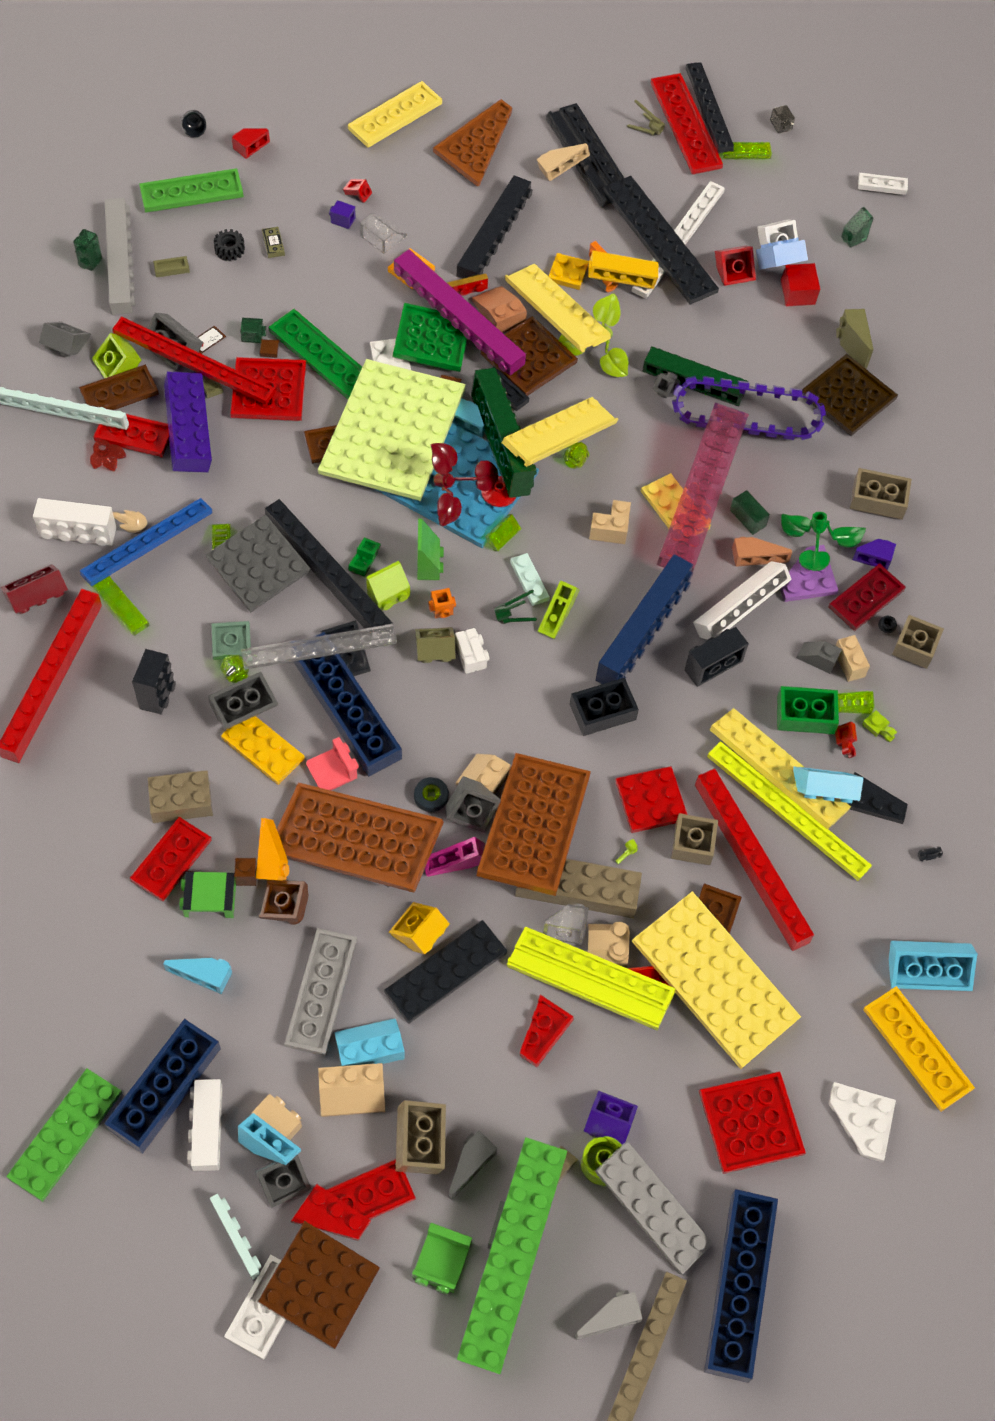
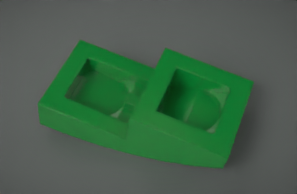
(364, 556)

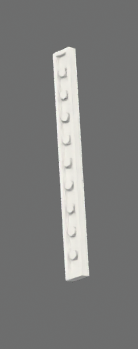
(689, 225)

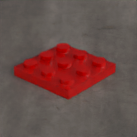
(650, 799)

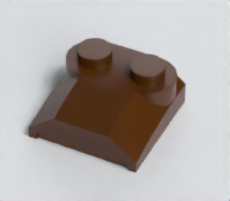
(285, 901)

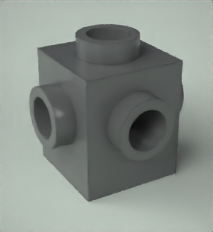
(661, 384)

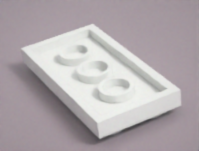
(254, 1324)

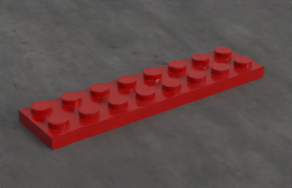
(686, 123)

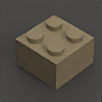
(918, 641)
(694, 839)

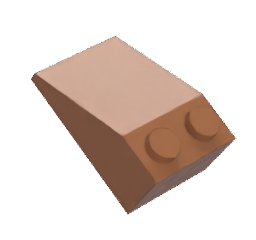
(501, 308)

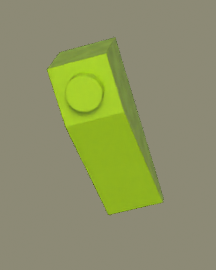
(558, 609)

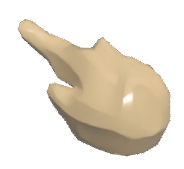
(134, 521)

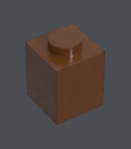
(245, 871)

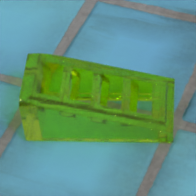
(220, 527)
(853, 696)

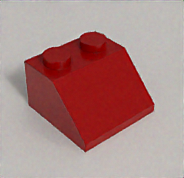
(736, 265)

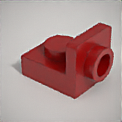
(358, 187)

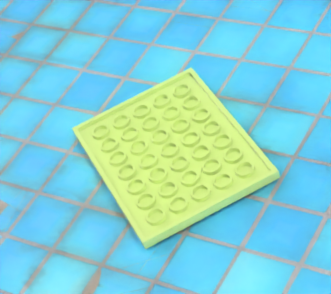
(390, 428)

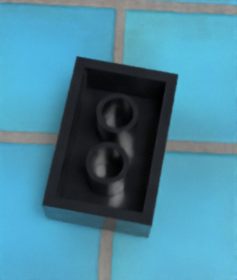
(716, 656)
(153, 681)
(603, 706)

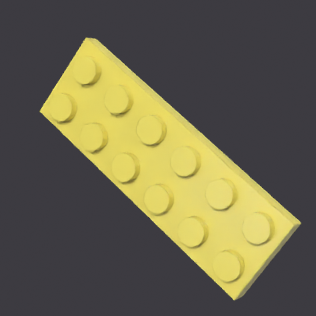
(394, 114)

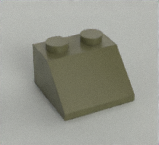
(435, 644)

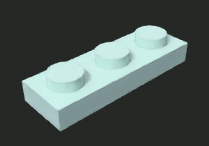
(529, 579)

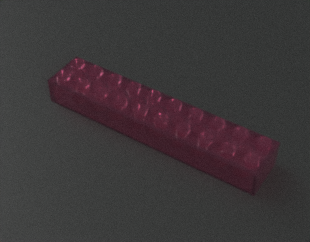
(704, 485)

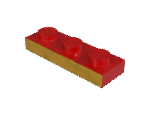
(470, 285)

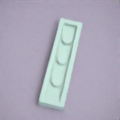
(241, 1244)

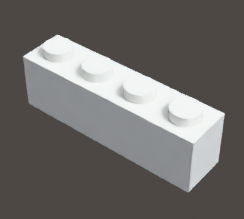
(206, 1125)

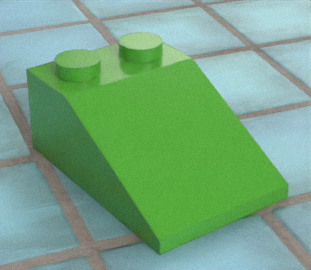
(429, 553)

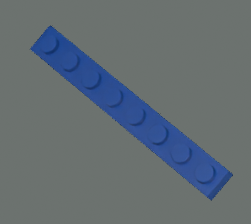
(145, 542)

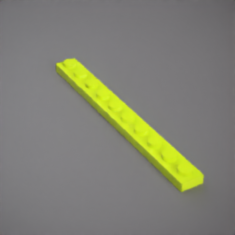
(789, 811)

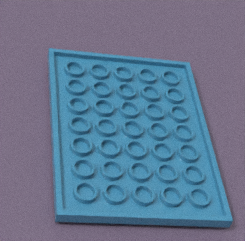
(476, 516)

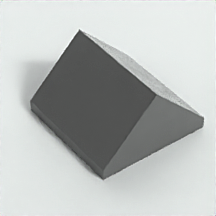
(283, 1181)

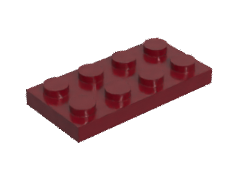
(867, 597)

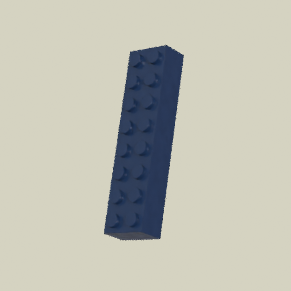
(645, 621)
(351, 712)
(741, 1286)

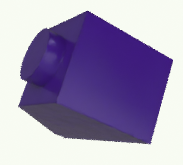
(875, 552)

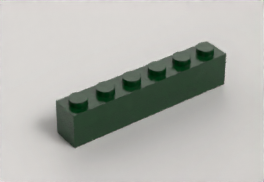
(661, 361)

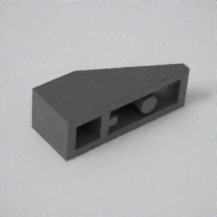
(474, 1156)

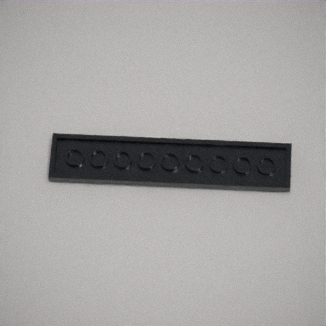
(660, 240)

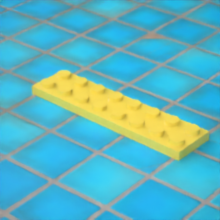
(774, 765)

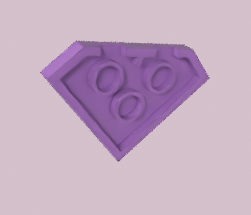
(809, 583)

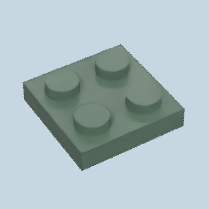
(230, 638)

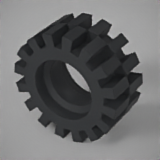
(229, 252)

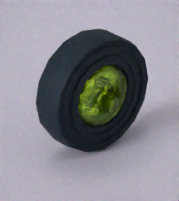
(431, 803)

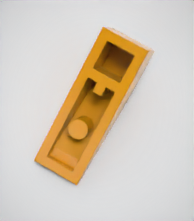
(272, 860)

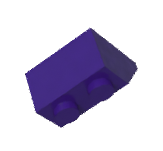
(610, 1117)

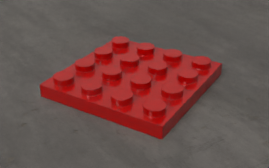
(282, 374)
(752, 1122)

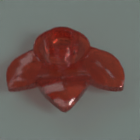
(106, 457)

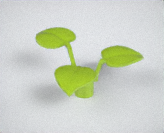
(608, 312)

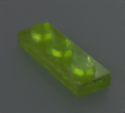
(749, 150)

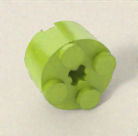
(594, 1152)

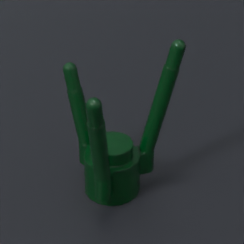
(503, 611)

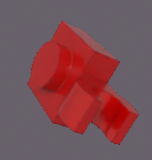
(845, 737)

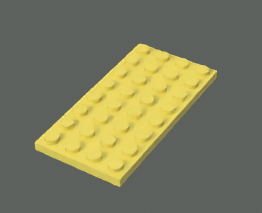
(716, 979)

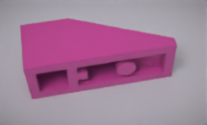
(456, 857)

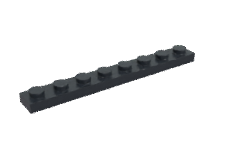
(709, 107)

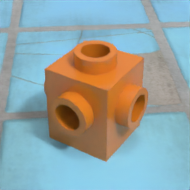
(442, 603)

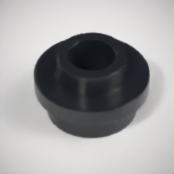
(889, 620)

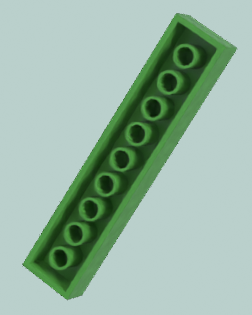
(512, 1256)

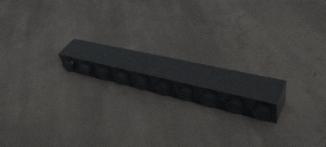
(326, 567)

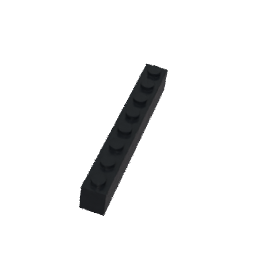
(494, 228)

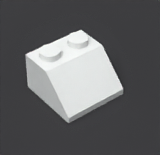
(777, 231)

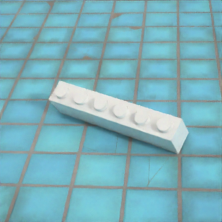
(742, 600)

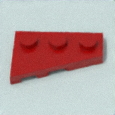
(331, 1215)

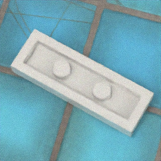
(883, 183)

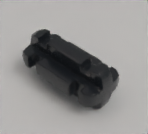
(930, 854)

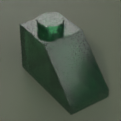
(857, 228)

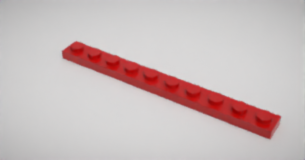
(193, 360)

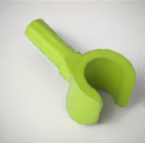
(631, 849)

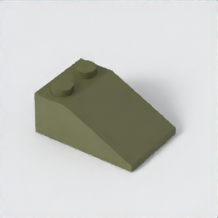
(855, 335)

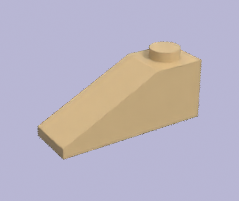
(560, 160)

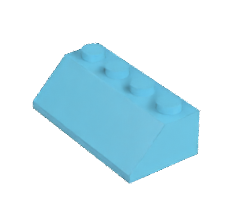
(932, 965)

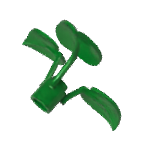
(813, 560)

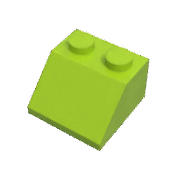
(115, 356)
(388, 586)

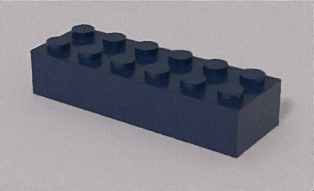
(163, 1086)

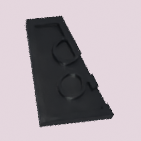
(355, 660)
(879, 803)

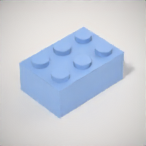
(781, 253)

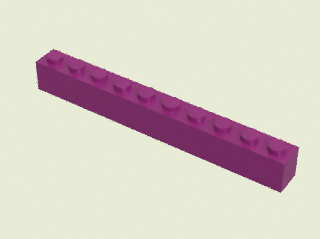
(459, 312)

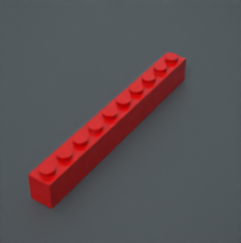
(49, 676)
(754, 860)

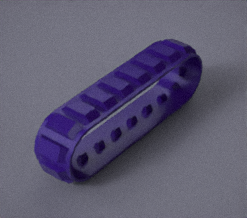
(760, 388)

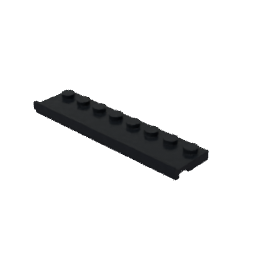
(598, 168)

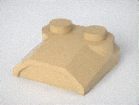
(610, 942)

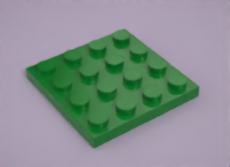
(429, 339)

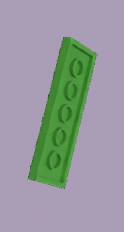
(191, 190)
(64, 1135)

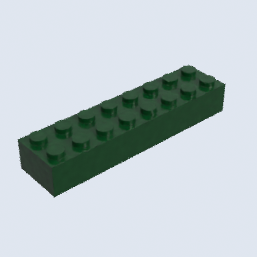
(498, 423)

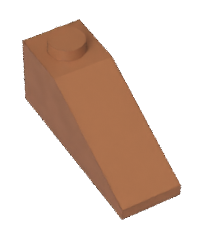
(757, 552)

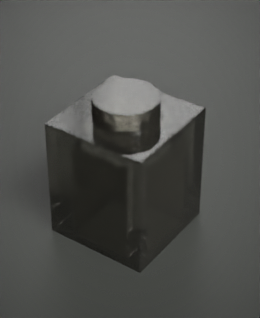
(782, 119)

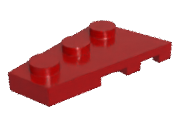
(545, 1029)

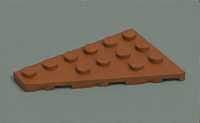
(474, 144)

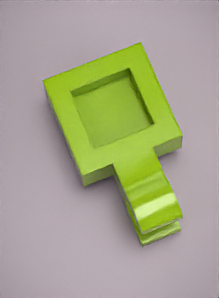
(878, 725)

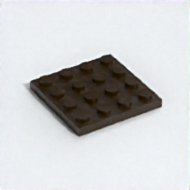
(850, 394)

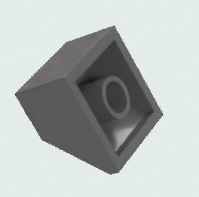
(63, 338)
(472, 804)

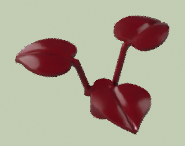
(443, 460)

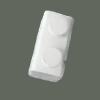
(471, 651)

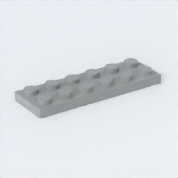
(321, 992)
(653, 1207)

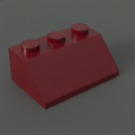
(34, 589)

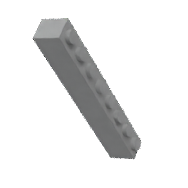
(118, 256)

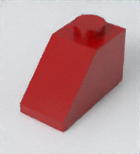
(250, 140)

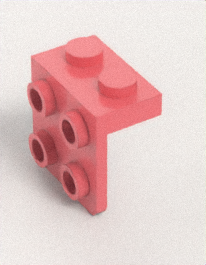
(333, 767)

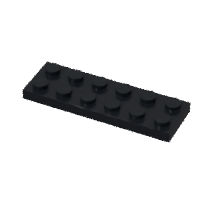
(445, 971)

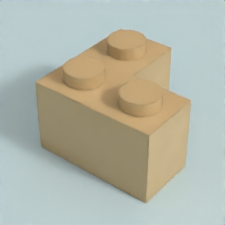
(611, 527)

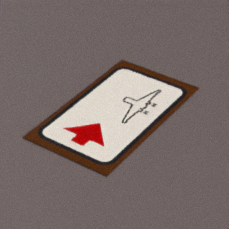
(210, 338)

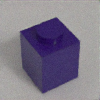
(342, 214)

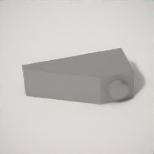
(617, 1313)

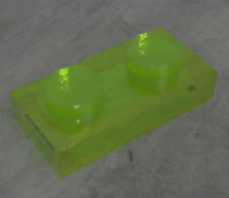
(503, 532)

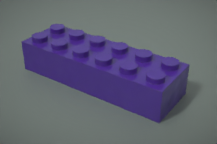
(187, 422)

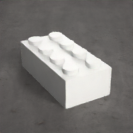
(74, 522)

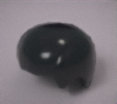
(193, 123)

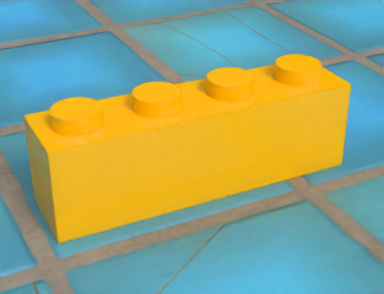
(623, 269)

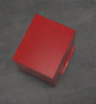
(800, 284)

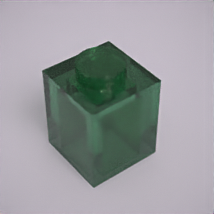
(252, 330)

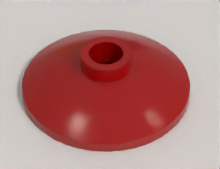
(497, 497)

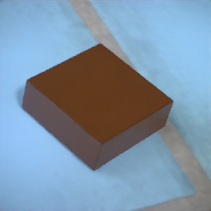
(269, 348)

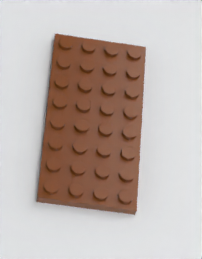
(534, 824)
(358, 836)

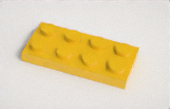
(263, 748)

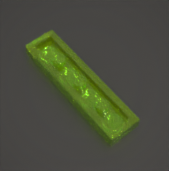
(121, 605)

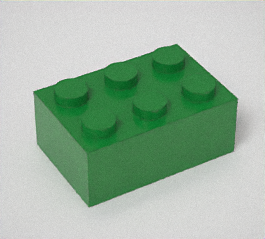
(807, 710)

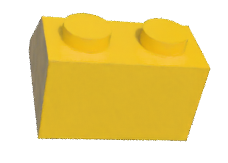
(419, 927)

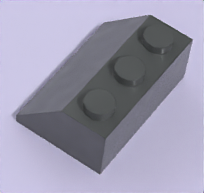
(170, 328)
(242, 700)

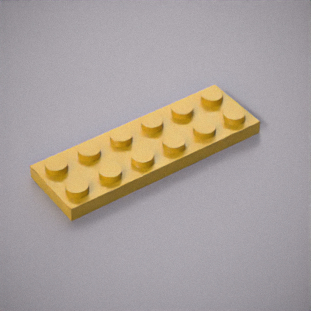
(918, 1049)

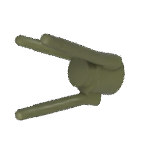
(655, 125)

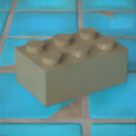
(880, 493)
(180, 796)
(420, 1137)

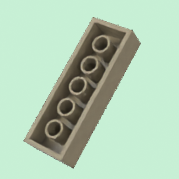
(595, 887)

